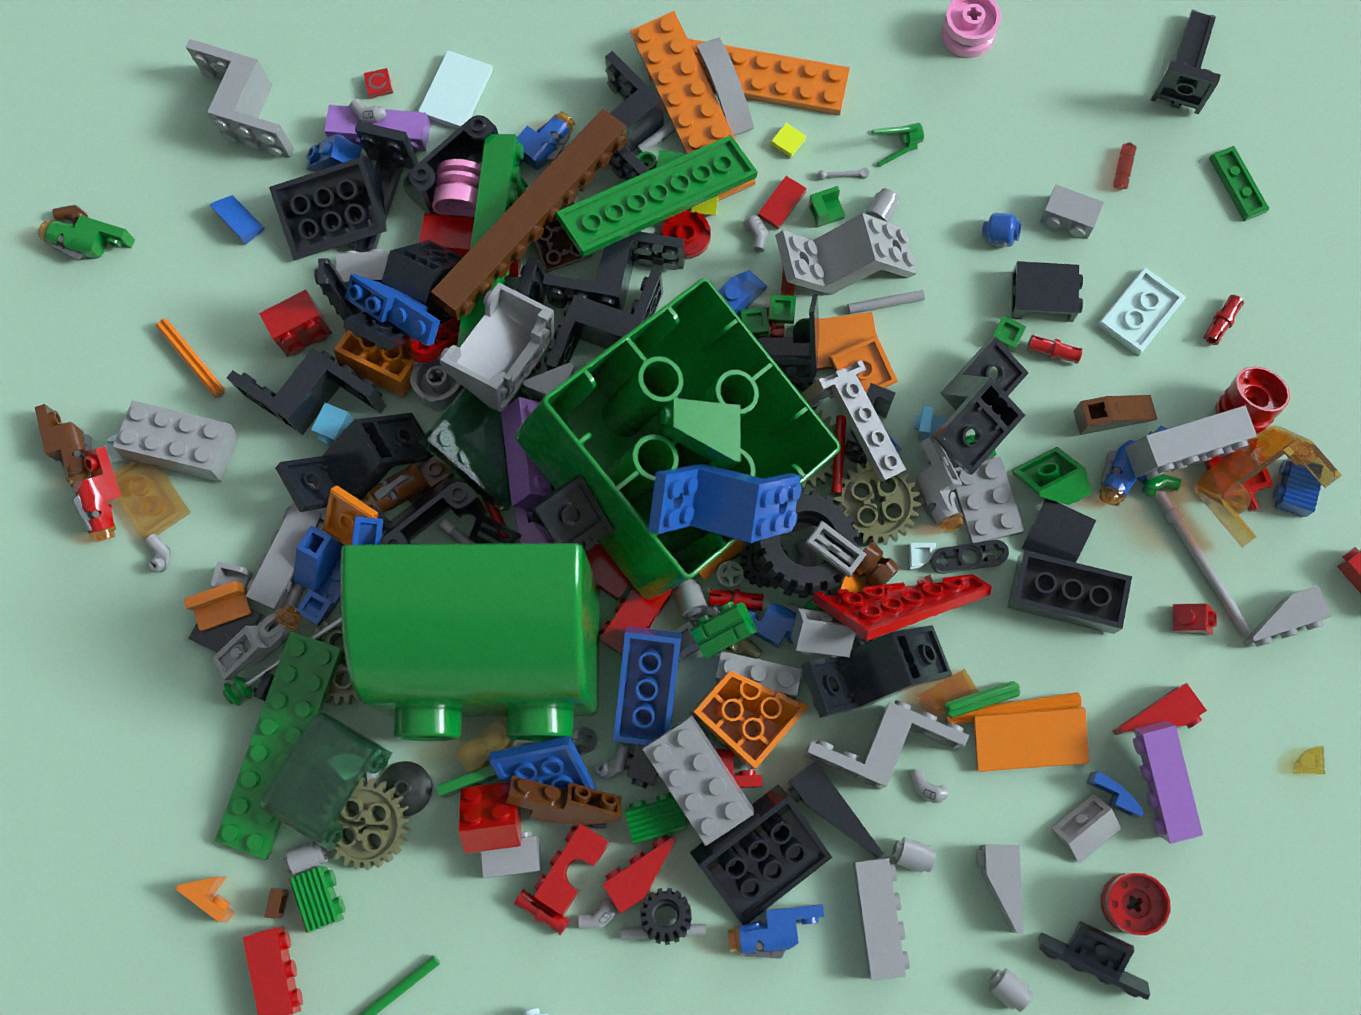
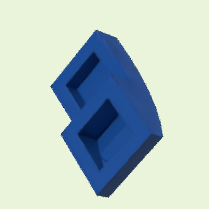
(1120, 797)

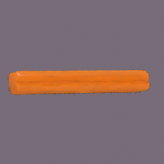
(190, 357)

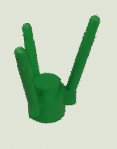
(908, 134)

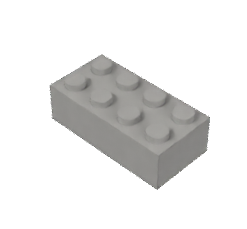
(176, 441)
(1191, 443)
(698, 780)

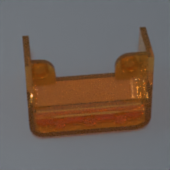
(1222, 484)

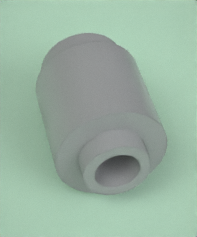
(883, 205)
(691, 600)
(913, 855)
(305, 858)
(1010, 989)

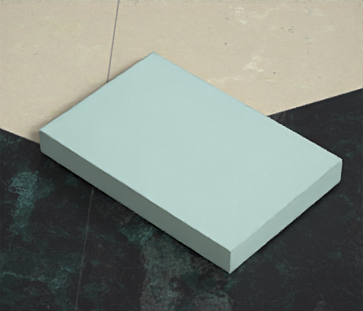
(456, 89)
(1141, 311)

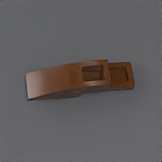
(564, 806)

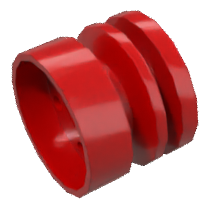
(1260, 392)
(1151, 909)

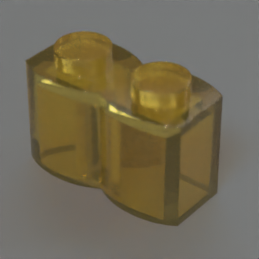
(476, 752)

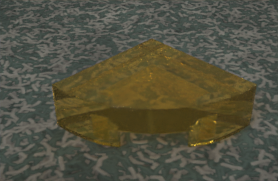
(1311, 762)

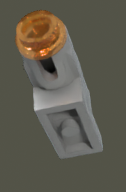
(936, 487)
(256, 642)

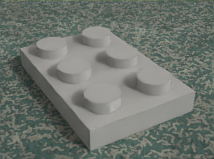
(988, 503)

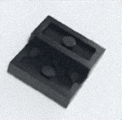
(1059, 532)

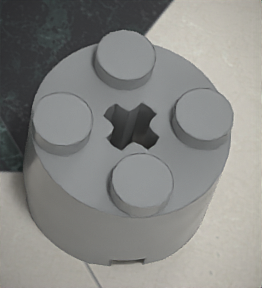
(433, 394)

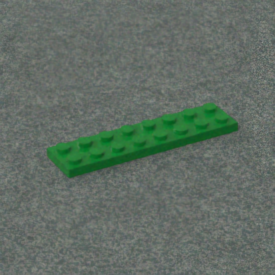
(656, 195)
(291, 703)

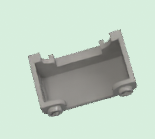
(501, 347)

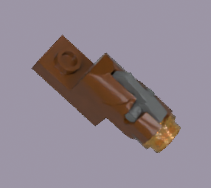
(64, 443)
(407, 484)

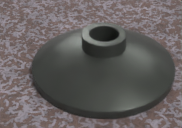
(417, 781)

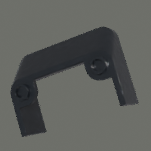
(797, 354)

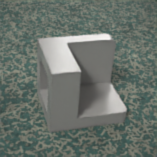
(227, 573)

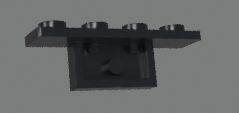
(1099, 955)

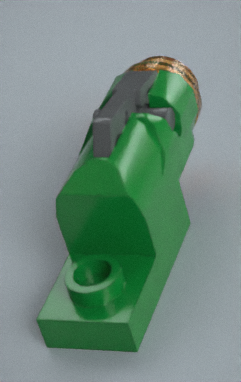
(84, 238)

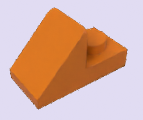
(202, 895)

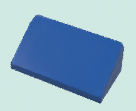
(237, 218)

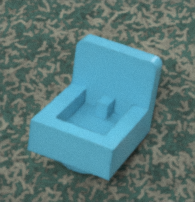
(928, 423)

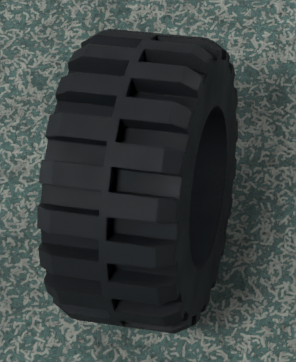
(799, 578)

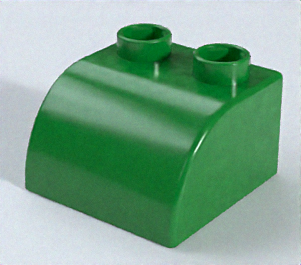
(612, 434)
(472, 636)

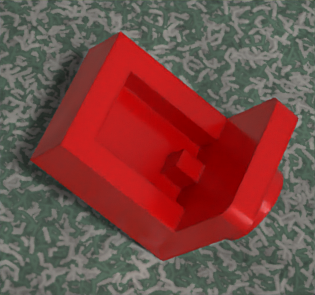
(1194, 618)

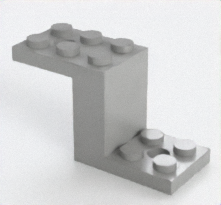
(239, 98)
(845, 254)
(887, 744)

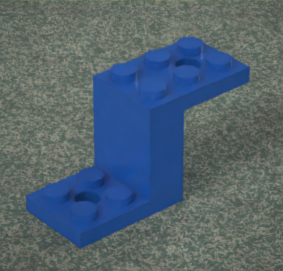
(724, 502)

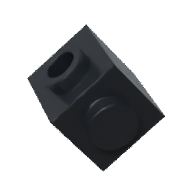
(640, 769)

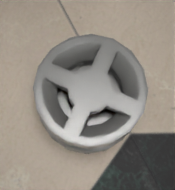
(729, 570)

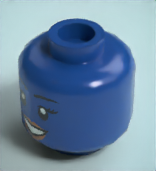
(1002, 229)

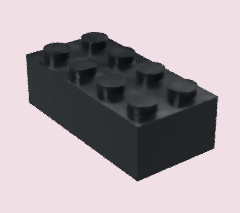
(1070, 592)

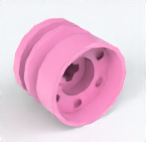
(456, 187)

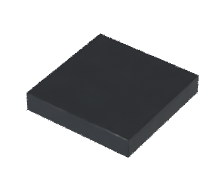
(219, 636)

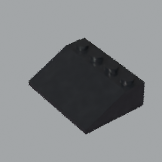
(330, 207)
(762, 856)

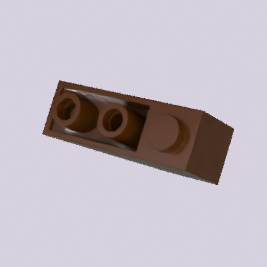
(1113, 412)

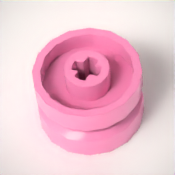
(970, 27)

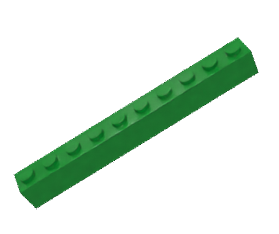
(495, 196)

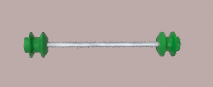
(242, 687)

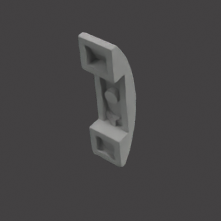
(726, 85)

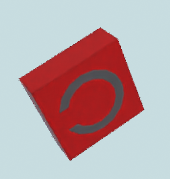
(378, 83)

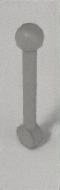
(863, 173)

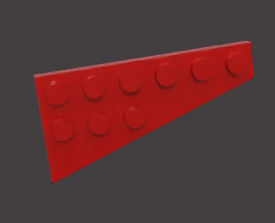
(894, 606)

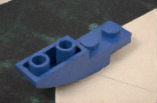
(392, 306)

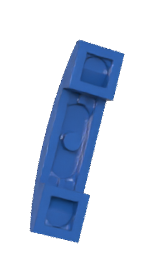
(319, 605)

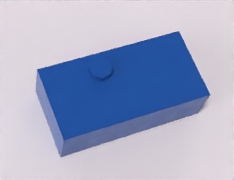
(646, 684)

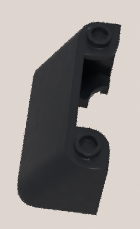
(463, 143)
(446, 495)

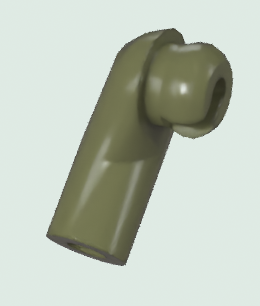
(745, 647)

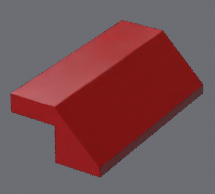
(454, 234)

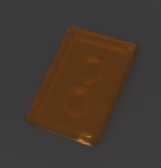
(149, 498)

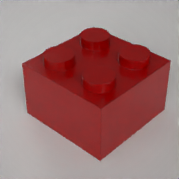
(296, 323)
(487, 819)

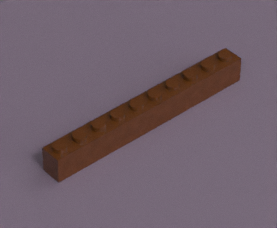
(530, 215)

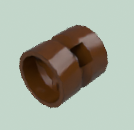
(876, 567)

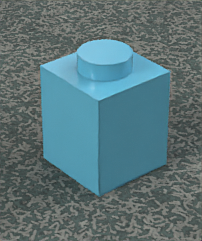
(331, 424)

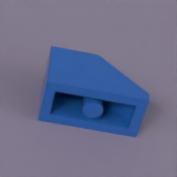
(742, 290)

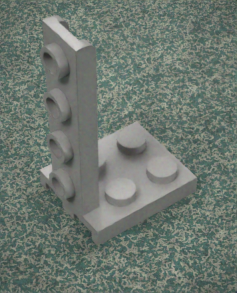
(861, 416)

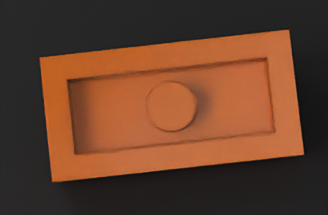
(219, 605)

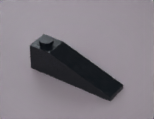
(823, 798)

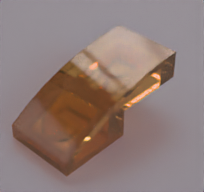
(946, 691)

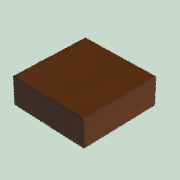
(276, 903)

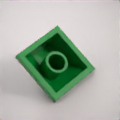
(1055, 477)

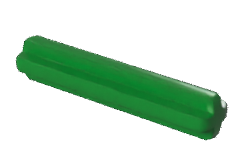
(982, 699)

